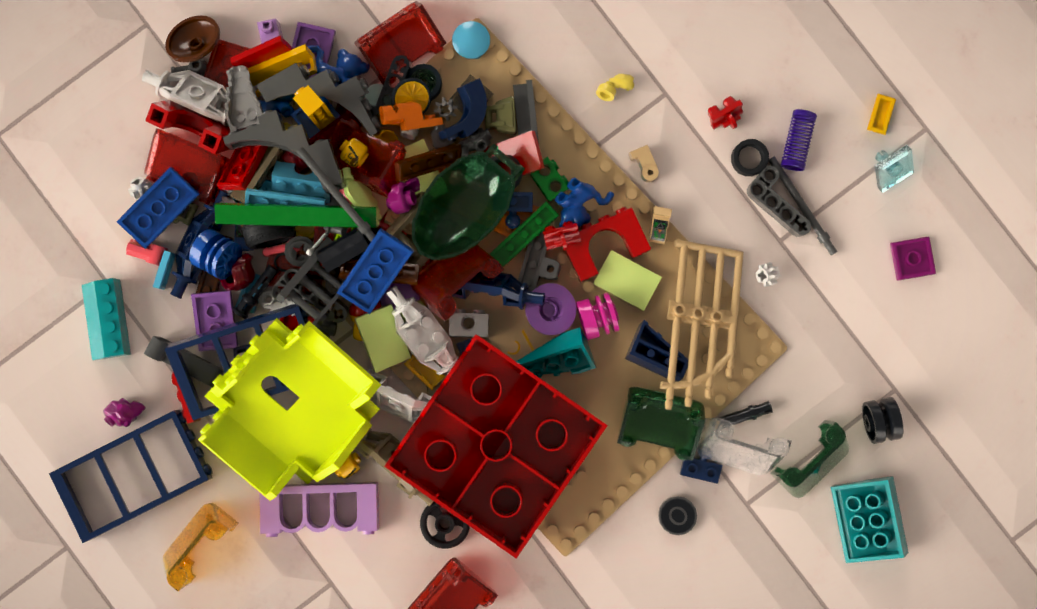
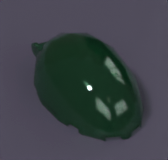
(464, 204)

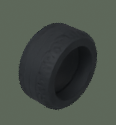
(267, 235)

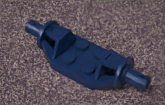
(197, 226)
(502, 286)

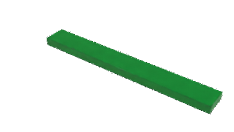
(290, 215)

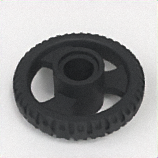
(439, 539)

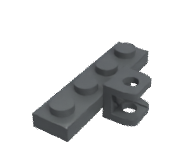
(537, 265)

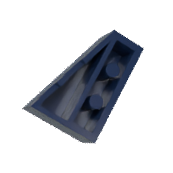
(653, 352)

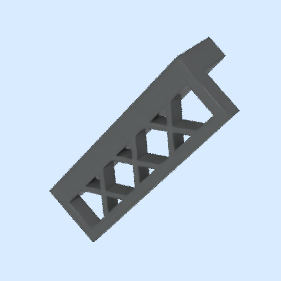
(525, 108)

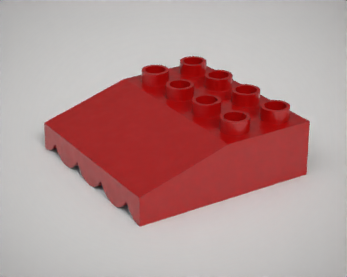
(496, 446)

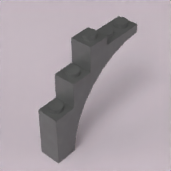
(326, 85)
(273, 133)

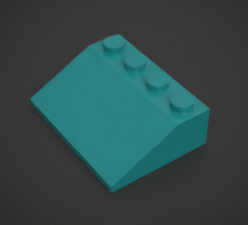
(870, 520)

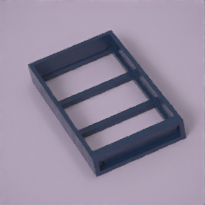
(182, 374)
(72, 504)

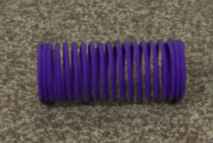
(804, 116)

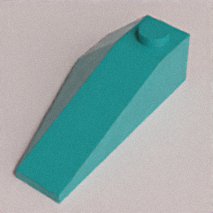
(562, 354)

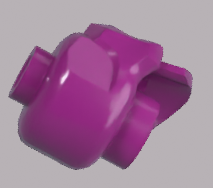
(403, 196)
(122, 412)

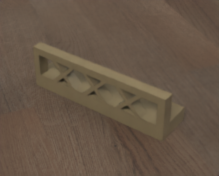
(262, 172)

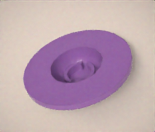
(556, 313)

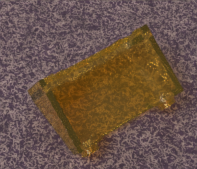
(208, 521)

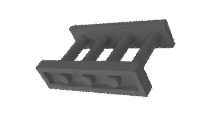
(300, 278)

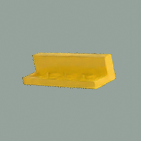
(275, 65)

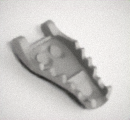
(242, 102)

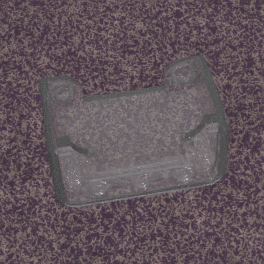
(718, 446)

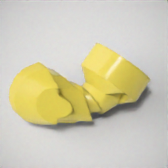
(607, 91)

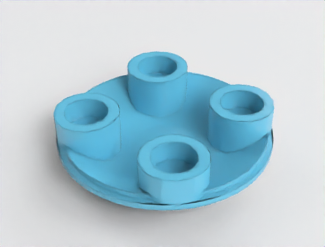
(471, 40)

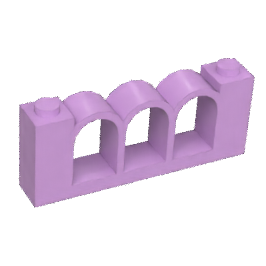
(367, 508)

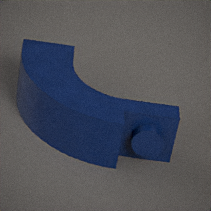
(474, 111)

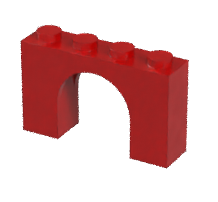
(170, 114)
(624, 224)

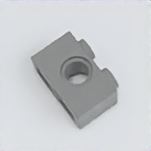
(457, 327)

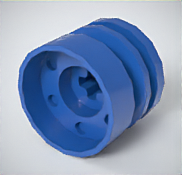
(215, 253)

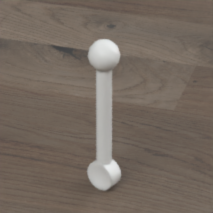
(309, 252)

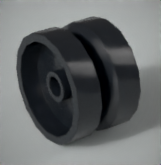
(882, 420)

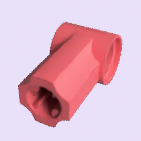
(152, 254)

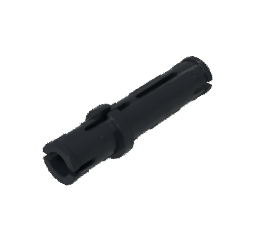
(749, 413)

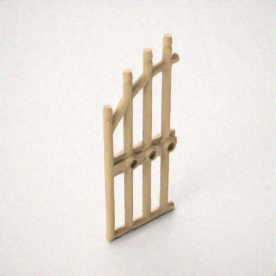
(705, 316)

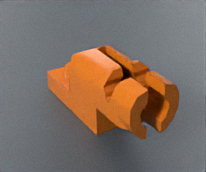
(408, 116)

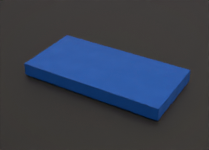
(158, 207)
(375, 271)

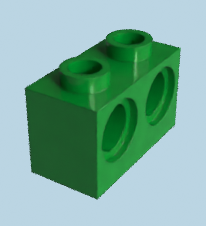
(544, 182)

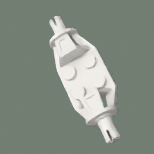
(191, 92)
(422, 333)
(397, 403)

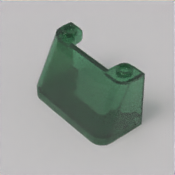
(650, 422)
(835, 448)

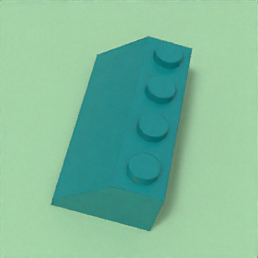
(106, 319)

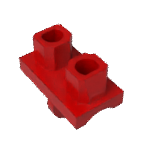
(726, 116)
(561, 236)

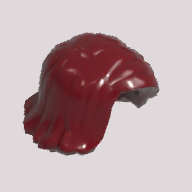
(242, 274)

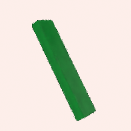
(524, 234)

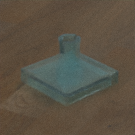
(893, 168)

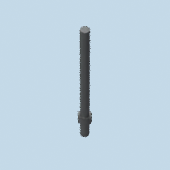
(363, 227)
(823, 237)

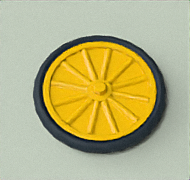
(412, 91)

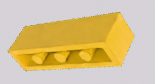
(313, 107)

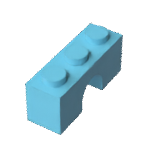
(288, 180)

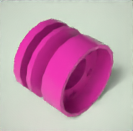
(597, 316)

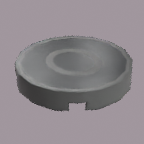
(677, 515)

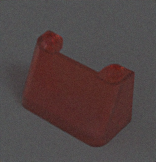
(405, 34)
(192, 162)
(379, 167)
(447, 276)
(455, 589)

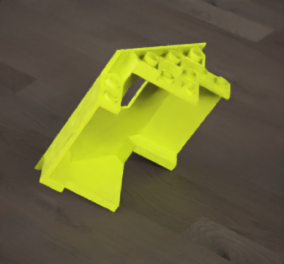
(310, 437)

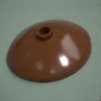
(192, 39)

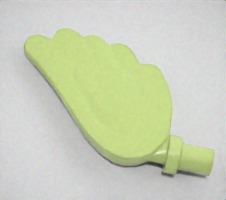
(359, 193)

